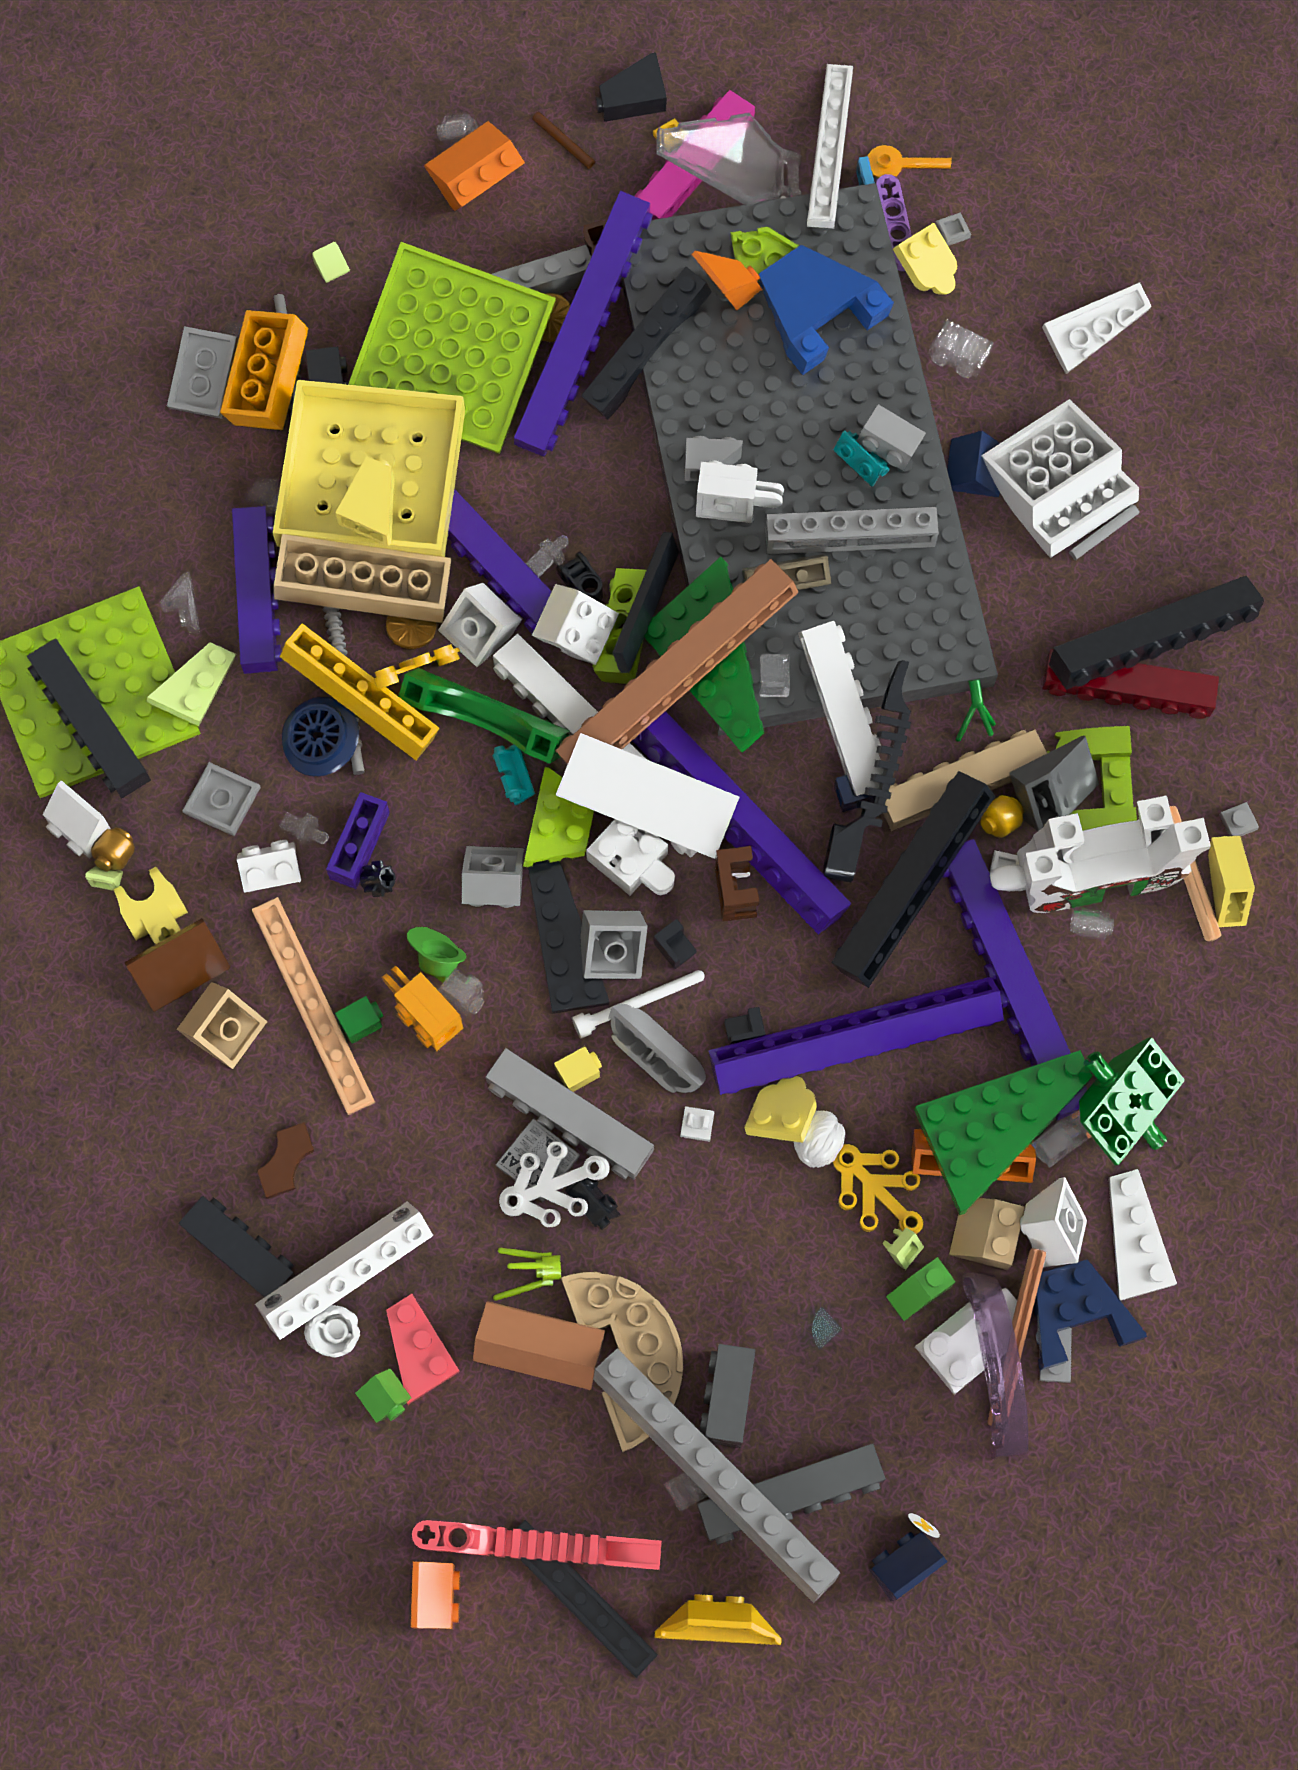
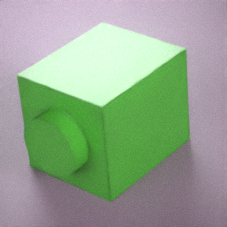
(384, 1396)

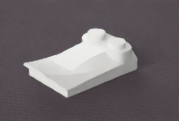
(955, 1347)

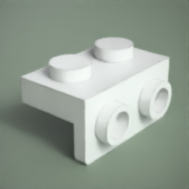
(268, 866)

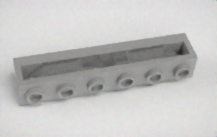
(851, 530)

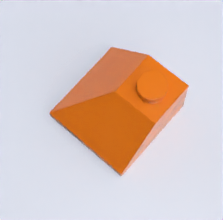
(731, 277)

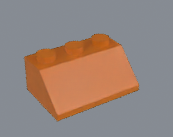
(473, 165)

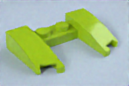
(1113, 750)

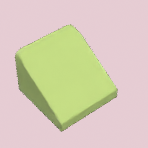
(330, 262)
(104, 879)

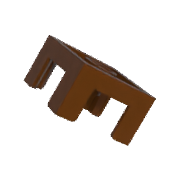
(728, 866)

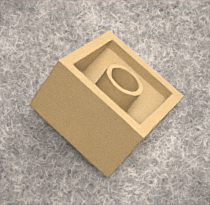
(222, 1024)
(988, 1233)

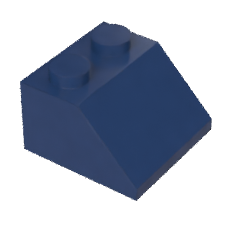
(907, 1565)

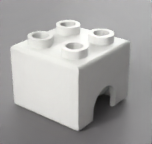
(575, 624)

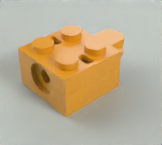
(424, 1008)

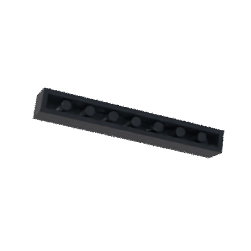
(1156, 632)
(913, 879)

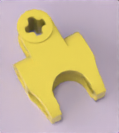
(154, 915)

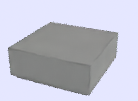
(953, 229)

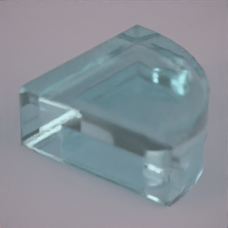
(824, 1328)

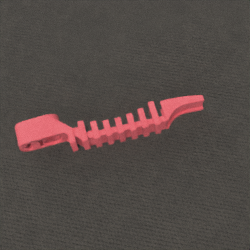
(545, 1546)

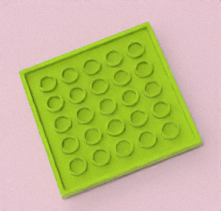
(455, 335)
(122, 664)

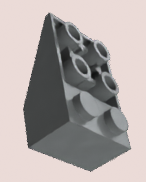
(1055, 782)

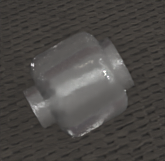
(455, 127)

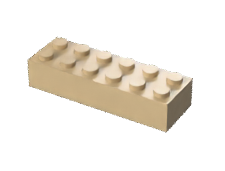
(362, 578)

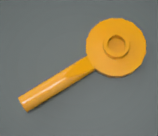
(889, 160)

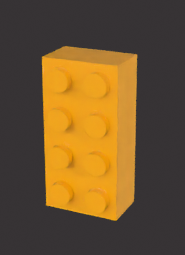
(264, 370)

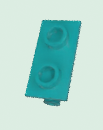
(866, 465)
(516, 777)

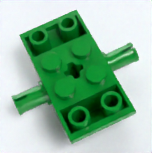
(1128, 1098)

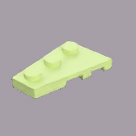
(194, 684)

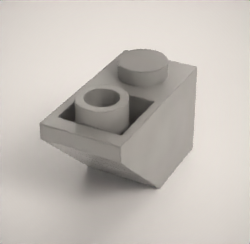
(702, 449)

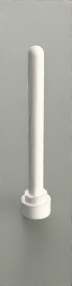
(586, 1023)

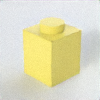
(578, 1069)

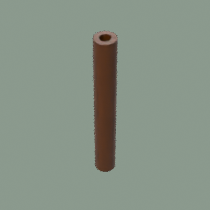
(563, 140)

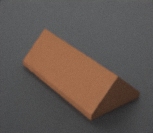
(538, 1345)

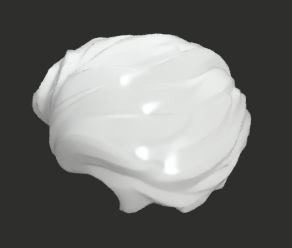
(822, 1140)
(332, 1331)

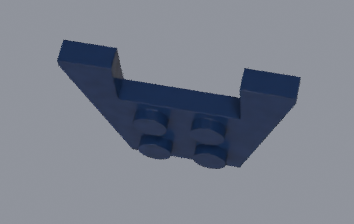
(1073, 1298)

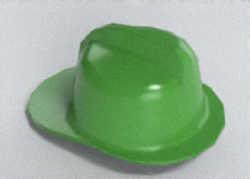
(436, 952)

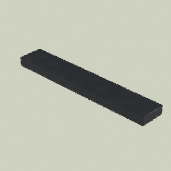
(645, 602)
(592, 1611)

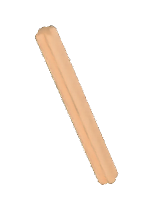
(1199, 896)

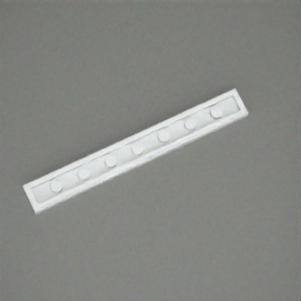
(830, 146)

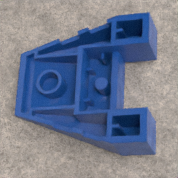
(809, 292)

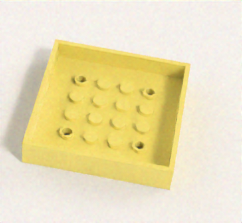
(373, 425)

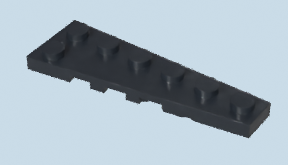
(561, 942)

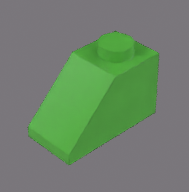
(921, 1289)

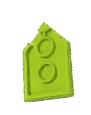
(760, 247)

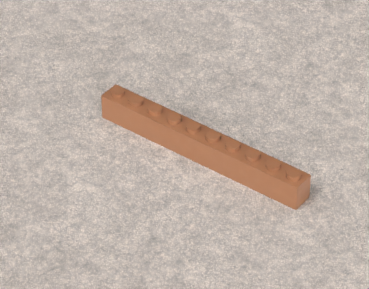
(687, 659)

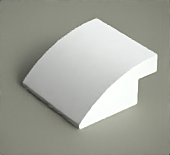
(1061, 477)

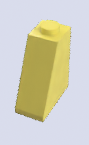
(369, 501)
(1230, 881)

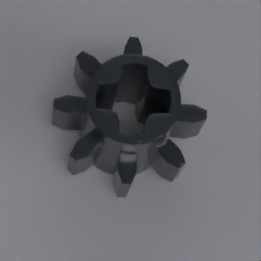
(377, 878)

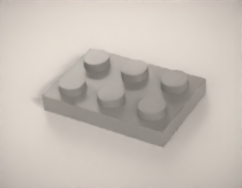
(202, 372)

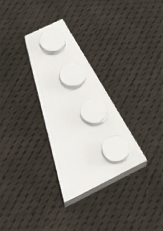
(1092, 326)
(1139, 1249)

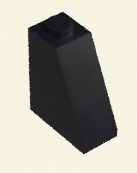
(633, 91)

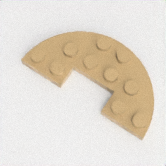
(640, 1331)

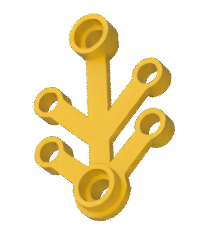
(389, 675)
(874, 1185)

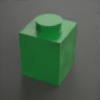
(360, 1019)

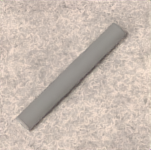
(1104, 532)

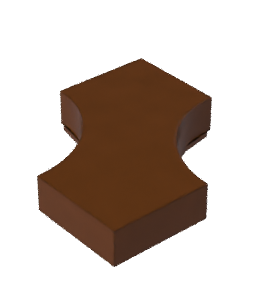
(279, 1172)

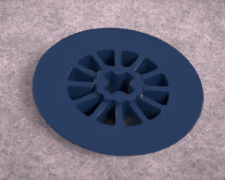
(342, 750)

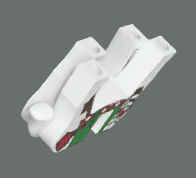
(1075, 867)

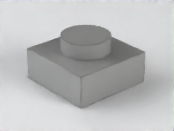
(1239, 820)

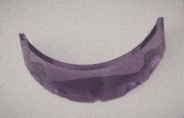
(1000, 1364)

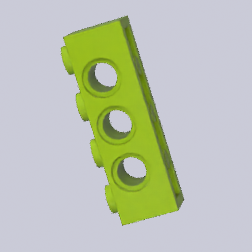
(622, 587)

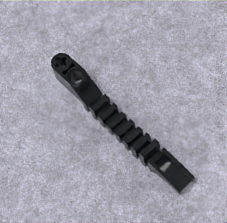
(846, 839)

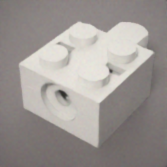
(732, 491)
(633, 857)

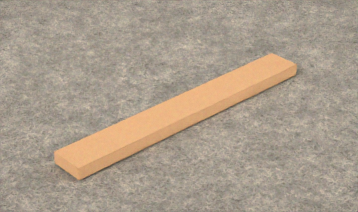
(313, 1006)

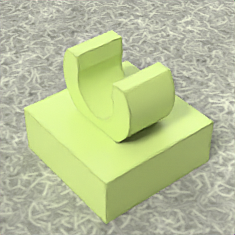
(904, 1248)

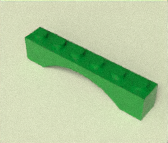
(447, 698)

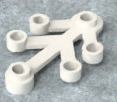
(548, 1186)

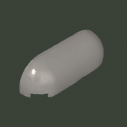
(655, 1050)

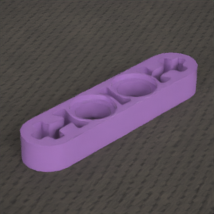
(897, 222)

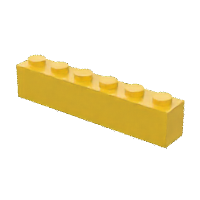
(358, 692)

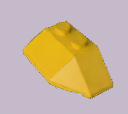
(718, 1622)

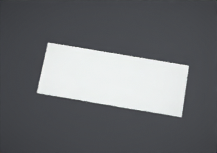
(647, 795)

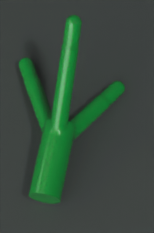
(977, 702)

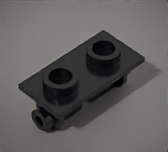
(600, 1206)

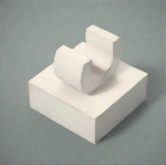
(697, 1124)

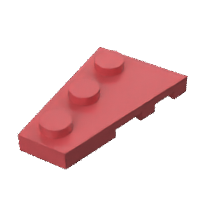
(418, 1349)

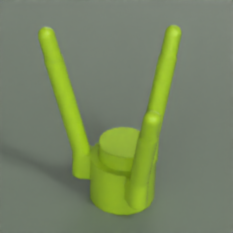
(546, 1265)

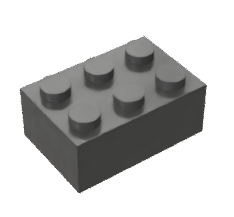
(727, 1395)

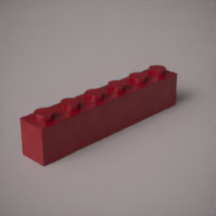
(1146, 688)

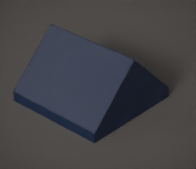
(966, 466)

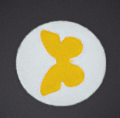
(923, 1525)

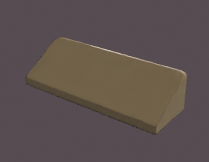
(804, 571)

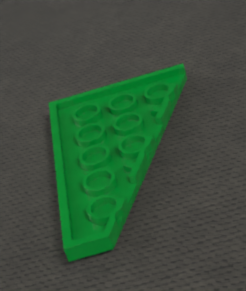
(990, 1124)

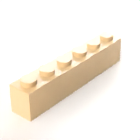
(991, 766)

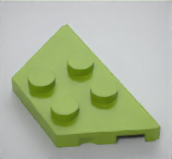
(558, 826)

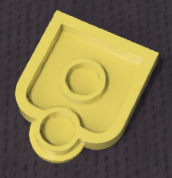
(928, 261)
(782, 1111)

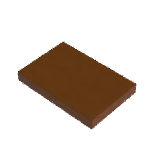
(177, 965)

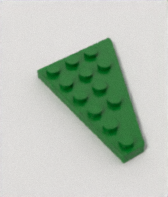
(728, 687)

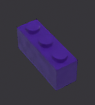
(358, 840)

